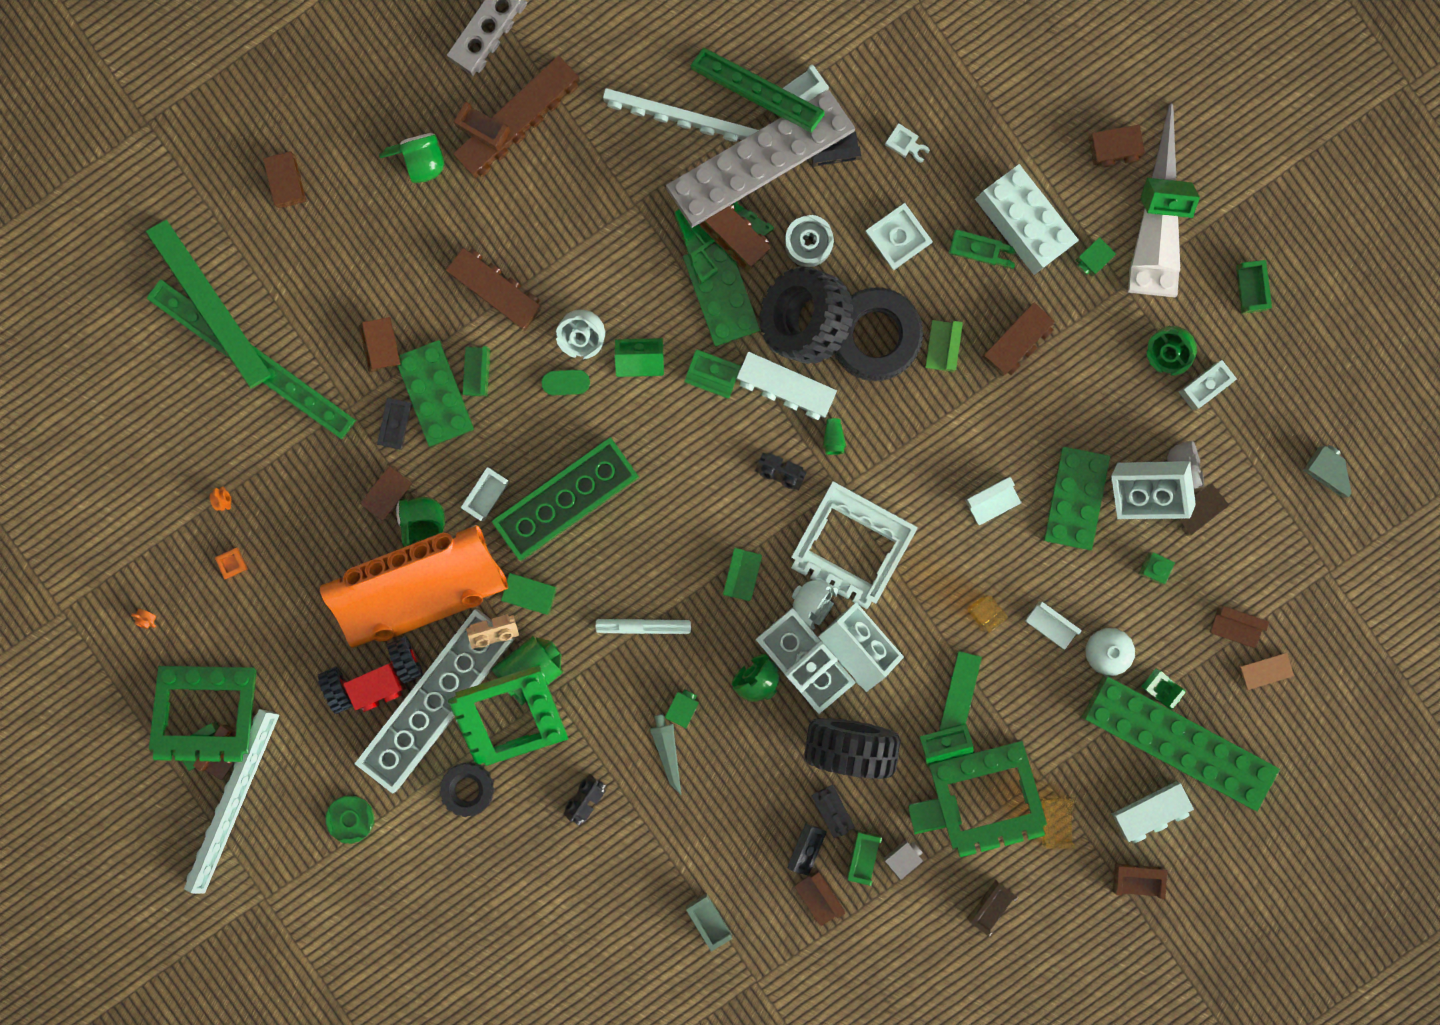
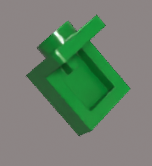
(1163, 689)

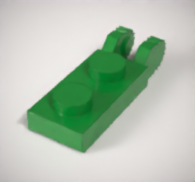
(980, 249)

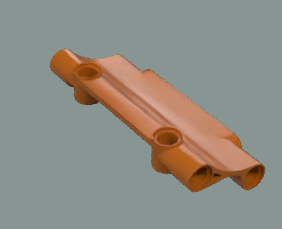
(413, 586)

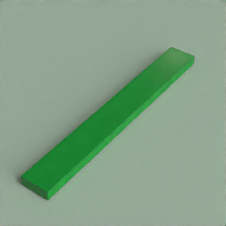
(208, 304)

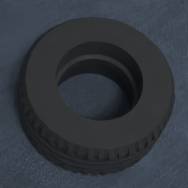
(908, 343)

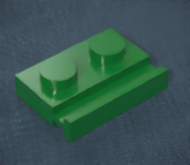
(712, 374)

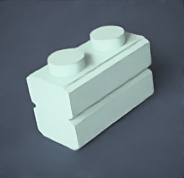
(810, 666)

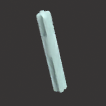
(641, 626)

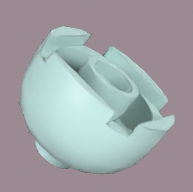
(580, 334)
(813, 601)
(1110, 651)

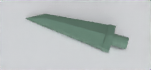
(665, 744)

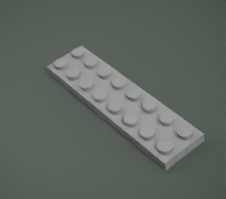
(756, 161)

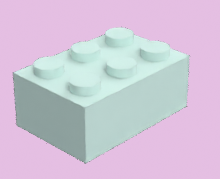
(1153, 490)
(861, 647)

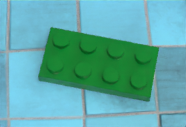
(724, 299)
(434, 393)
(1076, 498)

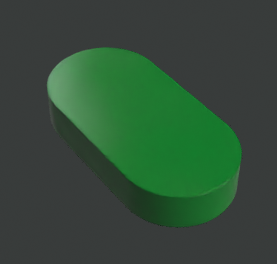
(566, 382)

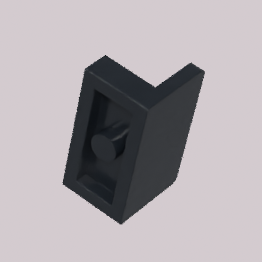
(841, 151)

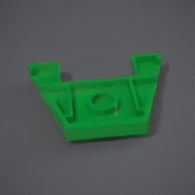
(697, 240)

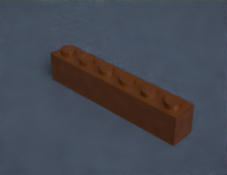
(520, 114)

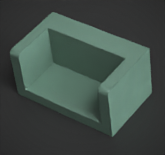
(709, 922)

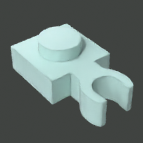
(903, 142)

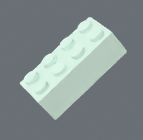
(1026, 219)
(789, 641)

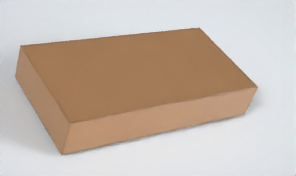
(1266, 671)

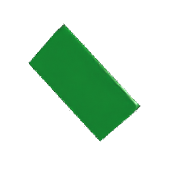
(928, 815)

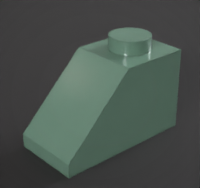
(1330, 470)

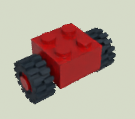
(373, 686)

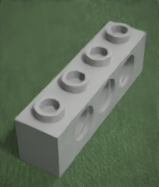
(474, 33)

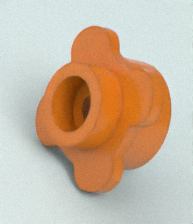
(220, 499)
(144, 619)

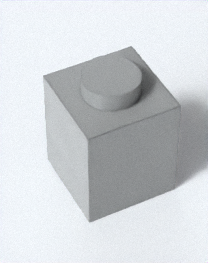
(904, 858)

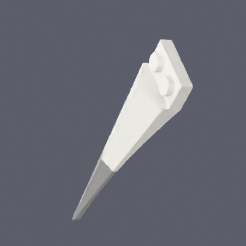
(1156, 253)

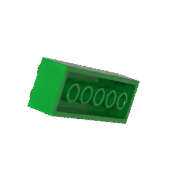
(565, 499)

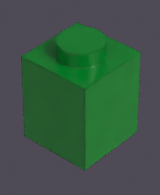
(1095, 257)
(1156, 568)
(682, 708)

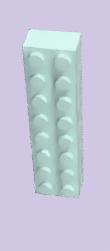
(426, 708)

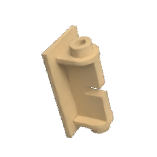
(482, 635)

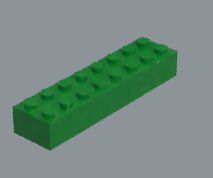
(1180, 743)

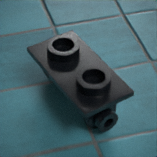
(790, 476)
(578, 808)
(833, 811)

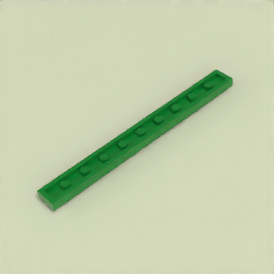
(281, 379)

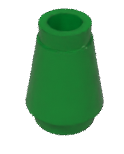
(834, 437)

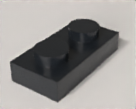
(394, 423)
(807, 849)

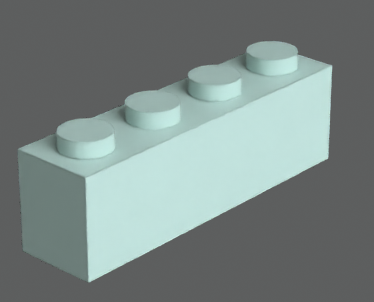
(786, 385)

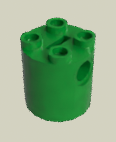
(528, 655)

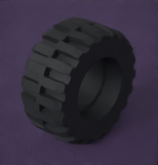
(829, 319)
(852, 748)

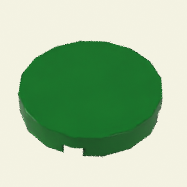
(349, 819)

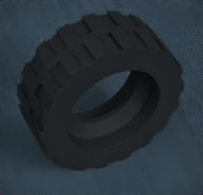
(449, 796)

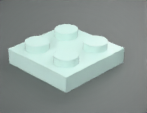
(898, 236)

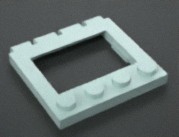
(867, 515)

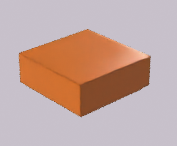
(231, 563)

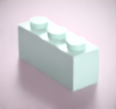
(1153, 812)

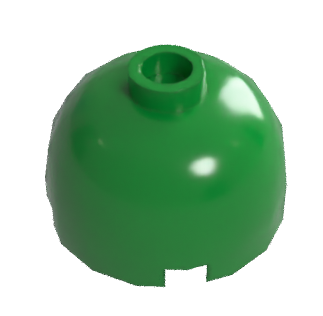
(1171, 350)
(758, 680)

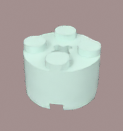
(804, 228)

